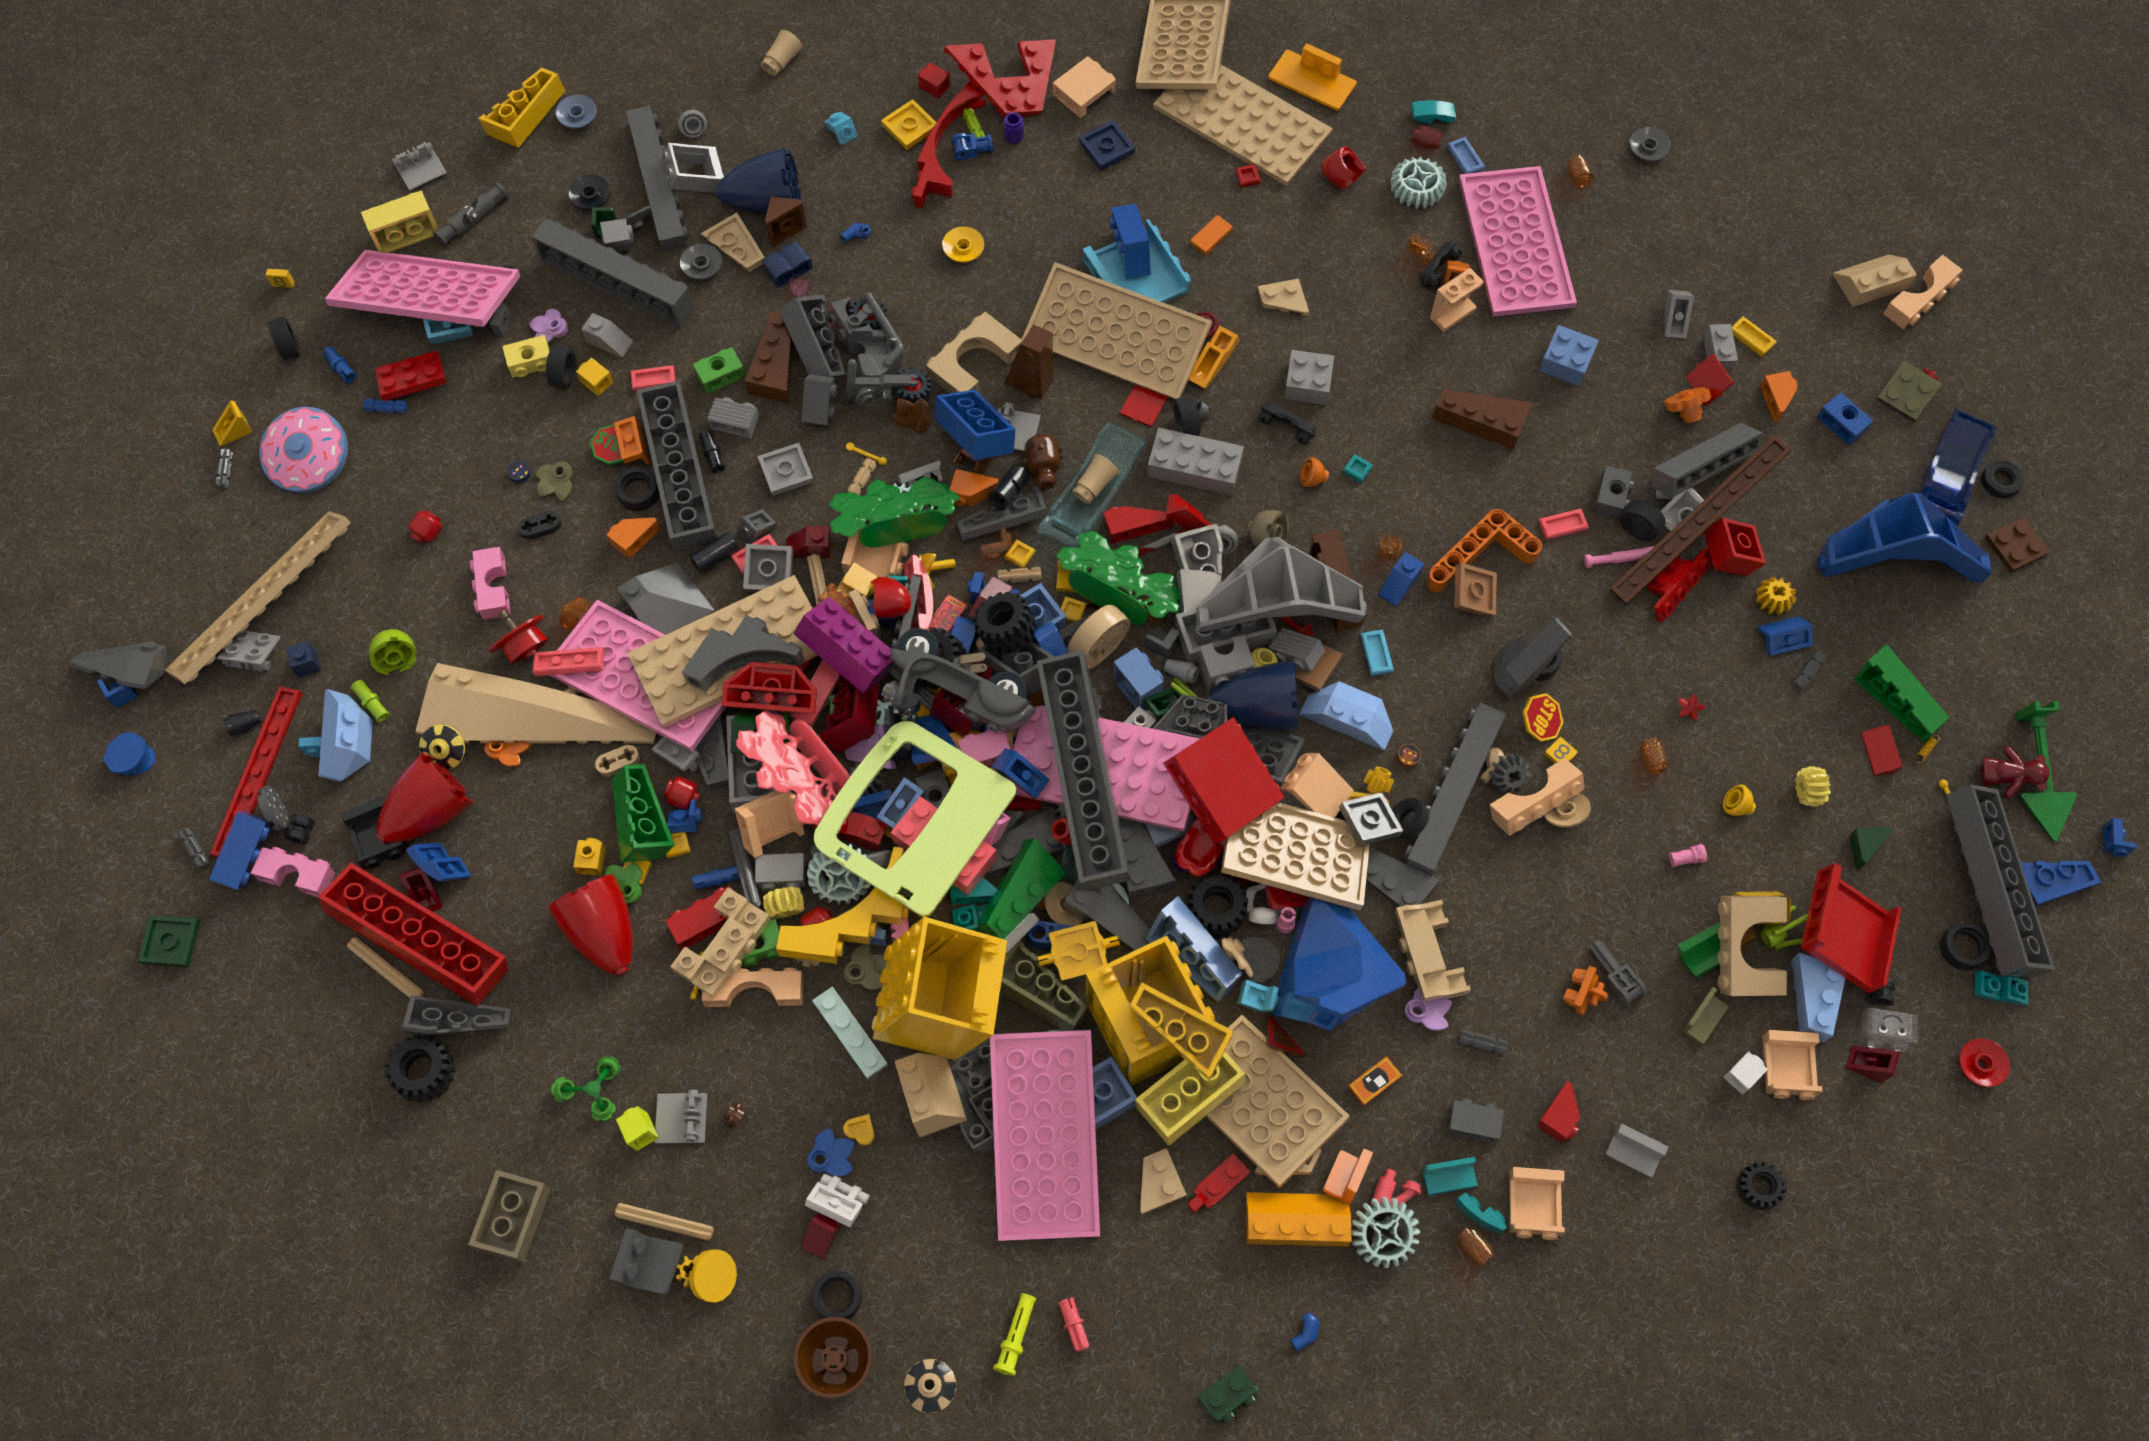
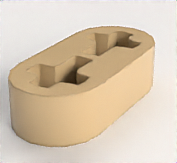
(618, 757)

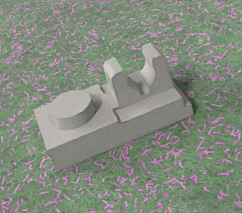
(924, 471)
(676, 755)

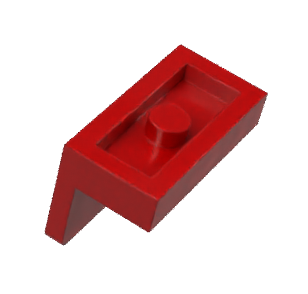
(1184, 513)

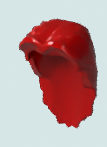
(1197, 851)

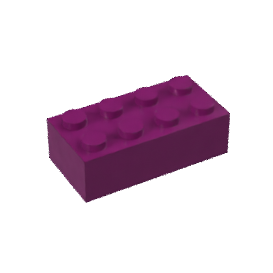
(845, 644)

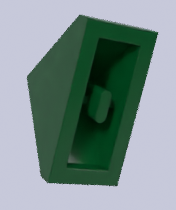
(1161, 702)
(743, 721)
(1866, 842)

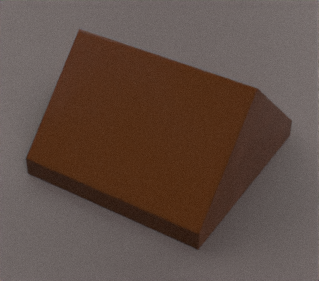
(784, 219)

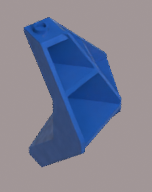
(1904, 530)
(1333, 968)

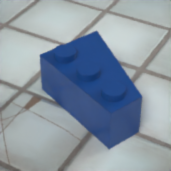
(1131, 240)
(240, 850)

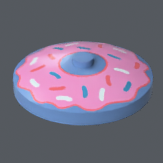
(303, 450)

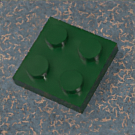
(168, 941)

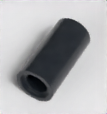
(1008, 487)
(714, 552)

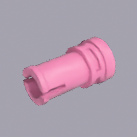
(1694, 855)
(1286, 920)

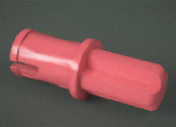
(1074, 1324)

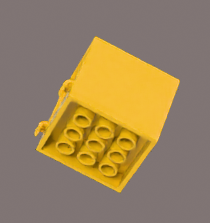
(940, 989)
(1109, 995)

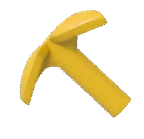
(929, 564)

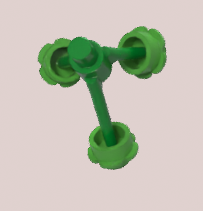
(601, 1107)

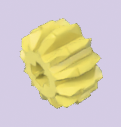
(1812, 786)
(783, 902)

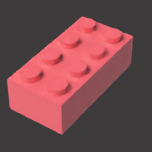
(915, 821)

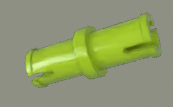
(370, 701)

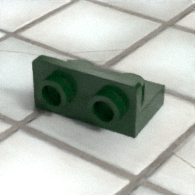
(1228, 1394)

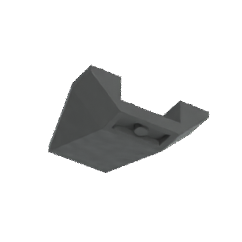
(1193, 717)
(974, 1087)

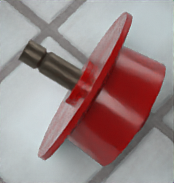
(521, 640)

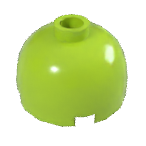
(390, 649)

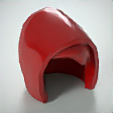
(1342, 167)
(890, 598)

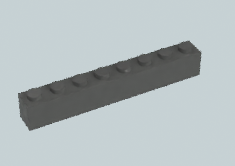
(660, 195)
(1456, 787)

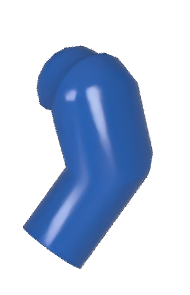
(856, 230)
(1309, 1334)

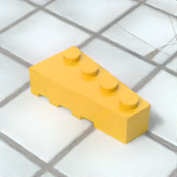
(524, 108)
(1184, 1029)

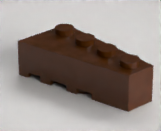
(772, 363)
(1483, 415)
(1329, 549)

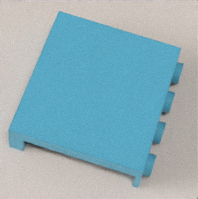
(1166, 277)

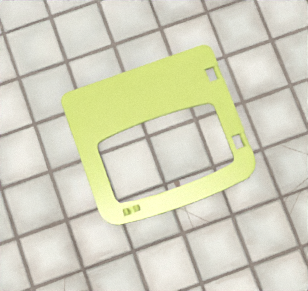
(947, 840)

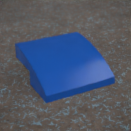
(437, 863)

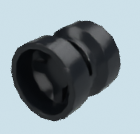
(299, 829)

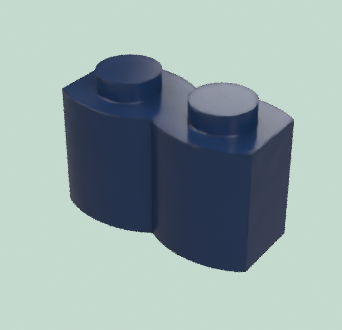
(787, 263)

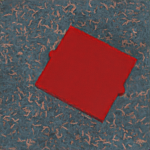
(1711, 376)
(1143, 405)

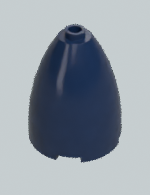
(759, 178)
(1262, 697)

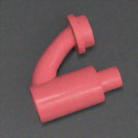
(1386, 1187)

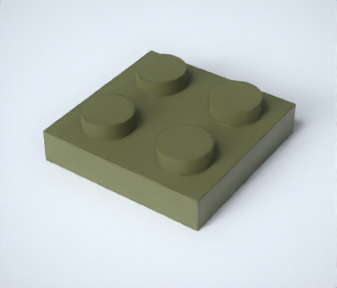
(1909, 390)

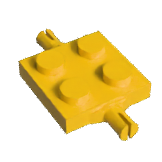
(1077, 950)

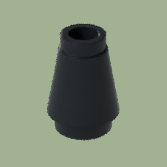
(241, 722)

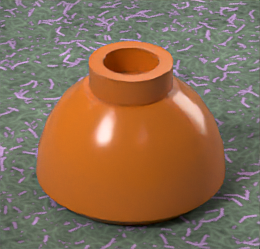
(1313, 473)

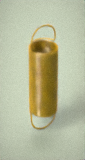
(1927, 748)

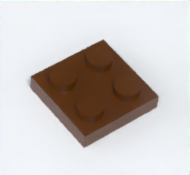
(2017, 544)

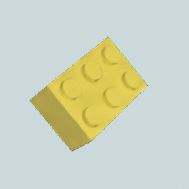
(400, 222)

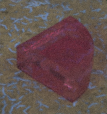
(799, 287)

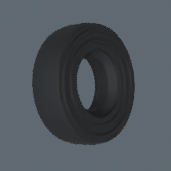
(2008, 468)
(1419, 820)

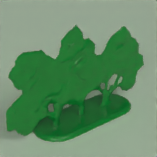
(884, 510)
(1118, 569)

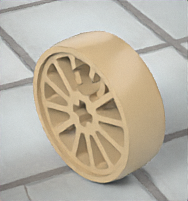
(1100, 634)

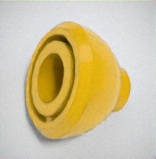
(1739, 801)

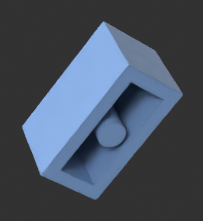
(900, 802)

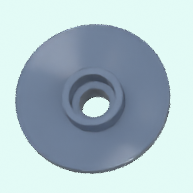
(574, 105)

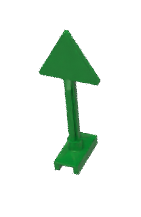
(2047, 807)

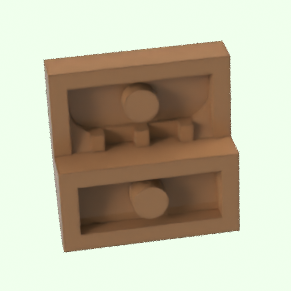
(1322, 670)

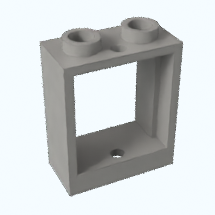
(692, 154)

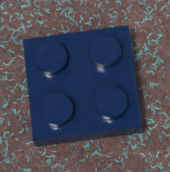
(1107, 145)

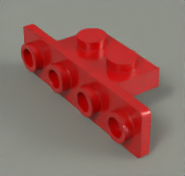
(1677, 581)

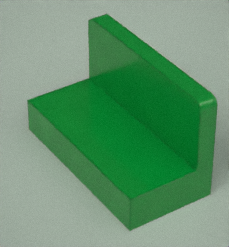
(1701, 951)

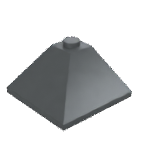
(665, 599)
(1276, 750)

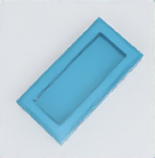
(1376, 652)

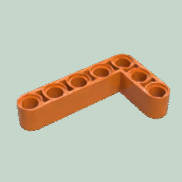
(1476, 545)

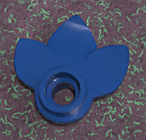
(835, 1154)

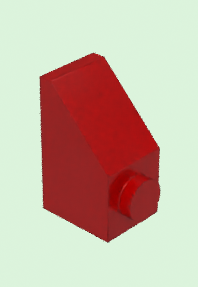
(1561, 1115)

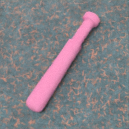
(1617, 557)

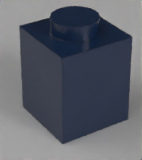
(303, 659)

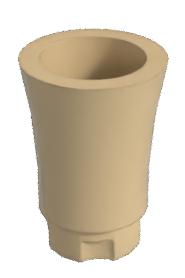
(781, 52)
(1095, 478)

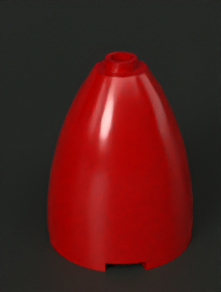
(421, 802)
(597, 923)

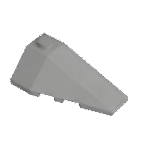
(1199, 549)

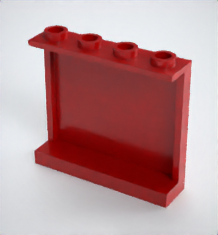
(1224, 780)
(1850, 931)

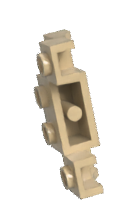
(727, 948)
(1423, 952)

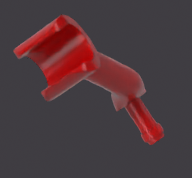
(1306, 630)

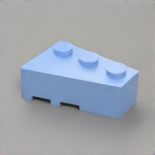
(1817, 995)

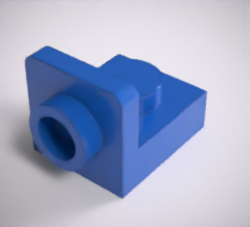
(685, 820)
(2114, 839)

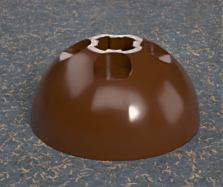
(822, 1347)

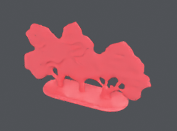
(790, 770)

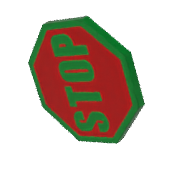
(606, 446)

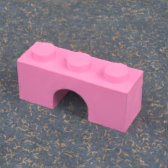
(487, 566)
(275, 864)

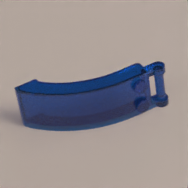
(1956, 463)

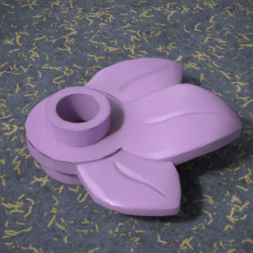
(549, 325)
(1431, 1011)

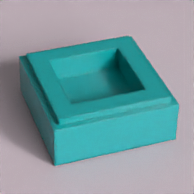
(1357, 468)

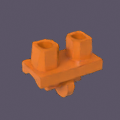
(1589, 991)

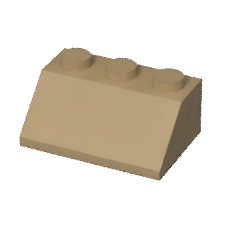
(1875, 279)
(930, 1092)

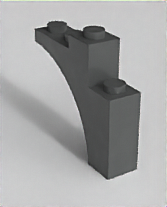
(724, 653)

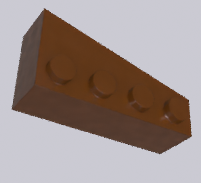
(1033, 363)

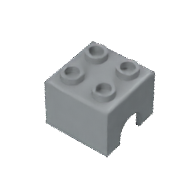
(1219, 668)

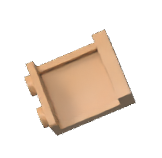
(1083, 86)
(1453, 300)
(880, 560)
(1317, 785)
(767, 820)
(1791, 1064)
(1535, 1202)

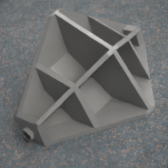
(1280, 583)

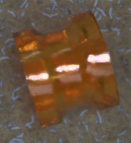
(1394, 545)

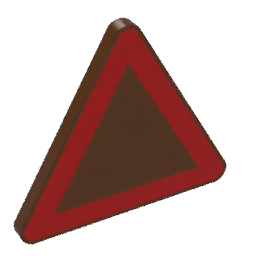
(1279, 1039)

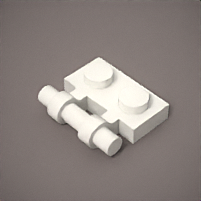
(830, 1202)

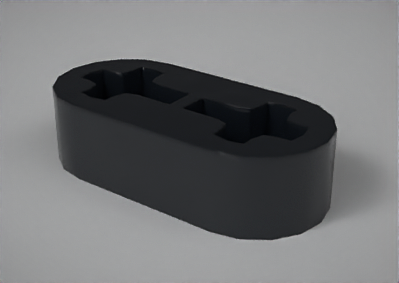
(539, 525)

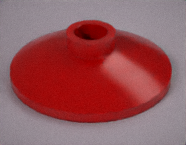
(1992, 1055)

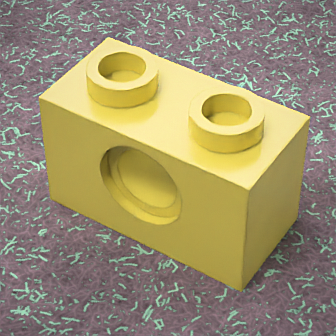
(519, 352)

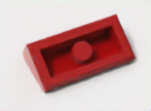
(1881, 750)

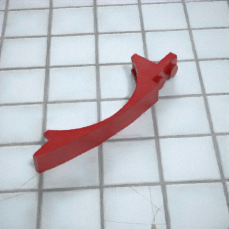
(931, 176)

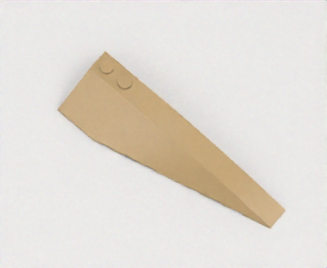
(512, 710)

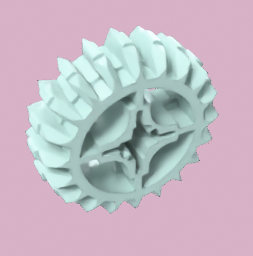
(1414, 186)
(841, 882)
(1380, 1240)

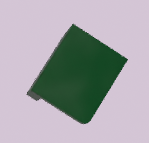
(601, 214)

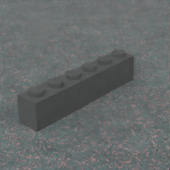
(1706, 460)

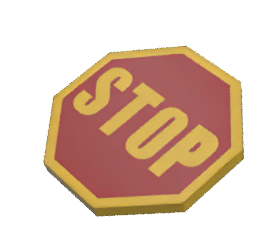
(1542, 717)

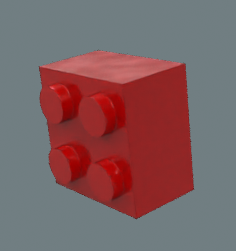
(1734, 547)

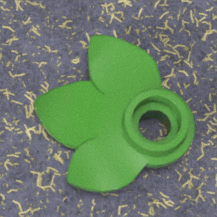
(627, 878)

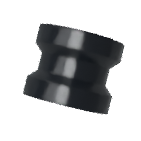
(1883, 996)

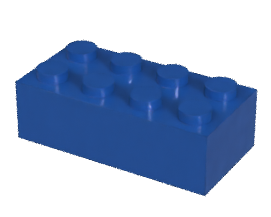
(975, 424)

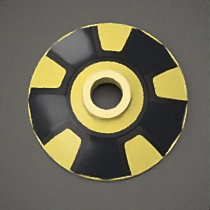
(450, 742)

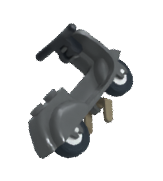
(995, 702)

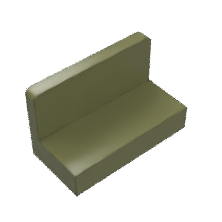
(1705, 1017)

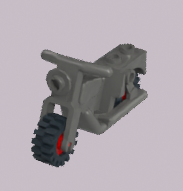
(872, 334)

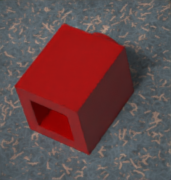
(934, 80)

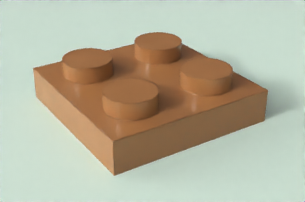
(1475, 590)

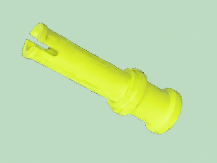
(1012, 1346)

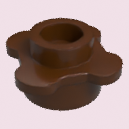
(734, 1114)

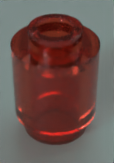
(1426, 137)

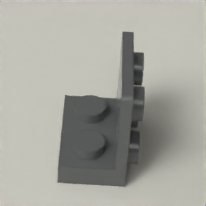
(646, 1262)

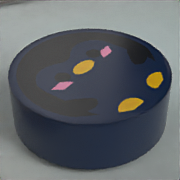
(518, 472)

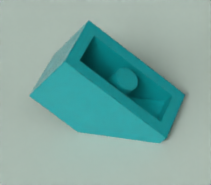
(981, 894)

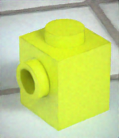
(637, 1128)

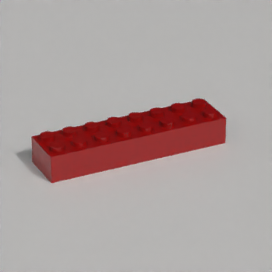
(414, 934)

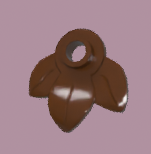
(910, 414)

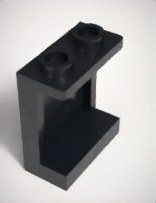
(362, 829)

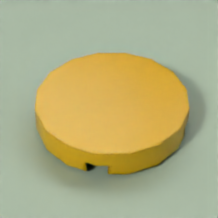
(713, 1275)

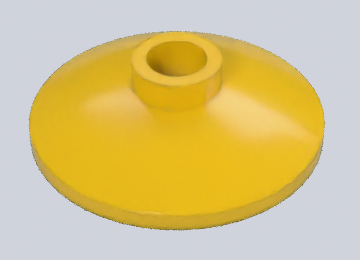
(963, 237)

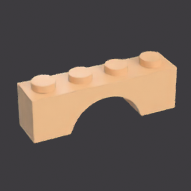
(1908, 306)
(1516, 811)
(783, 985)

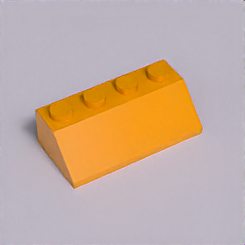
(1297, 1219)

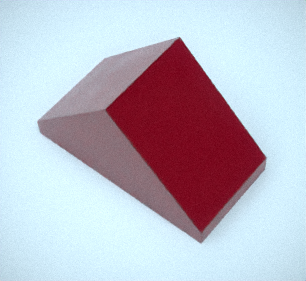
(421, 888)
(1873, 1062)
(821, 1235)

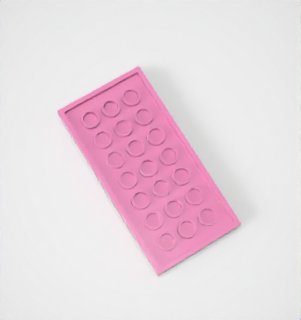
(1517, 241)
(423, 288)
(619, 682)
(1135, 764)
(1044, 1135)

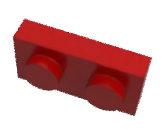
(1281, 898)

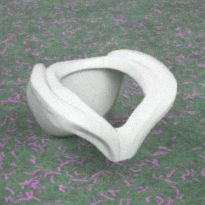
(1261, 914)

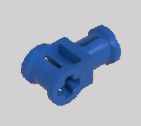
(970, 145)

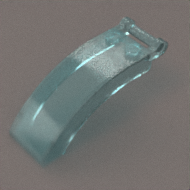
(1077, 517)

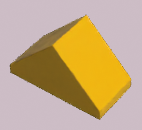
(231, 425)

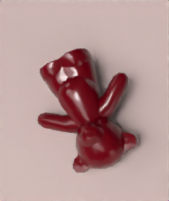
(2016, 771)

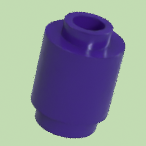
(1013, 127)

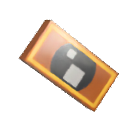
(1375, 1081)

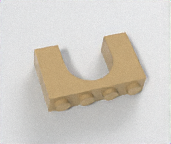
(982, 333)
(1736, 916)

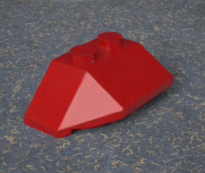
(770, 688)

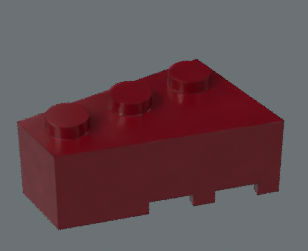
(949, 707)

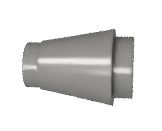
(1183, 671)

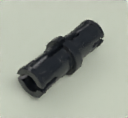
(711, 451)

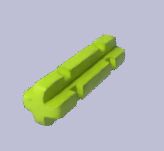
(973, 123)

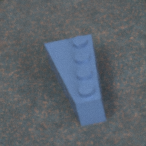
(1205, 958)

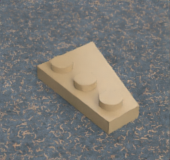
(736, 242)

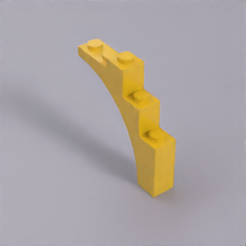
(823, 940)

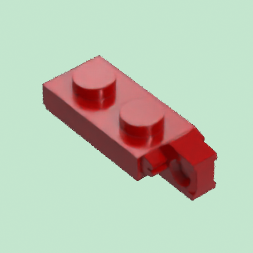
(1218, 1183)

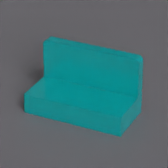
(1449, 1176)

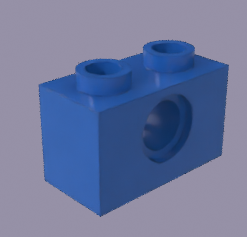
(1844, 419)

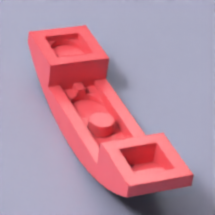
(924, 598)

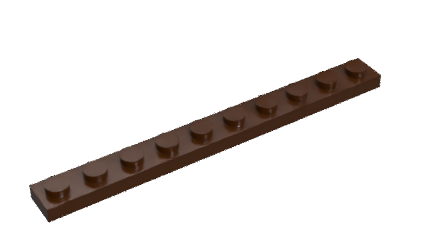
(1700, 519)

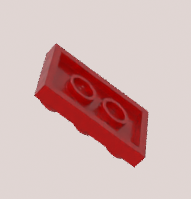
(410, 375)

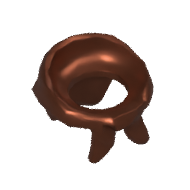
(981, 465)

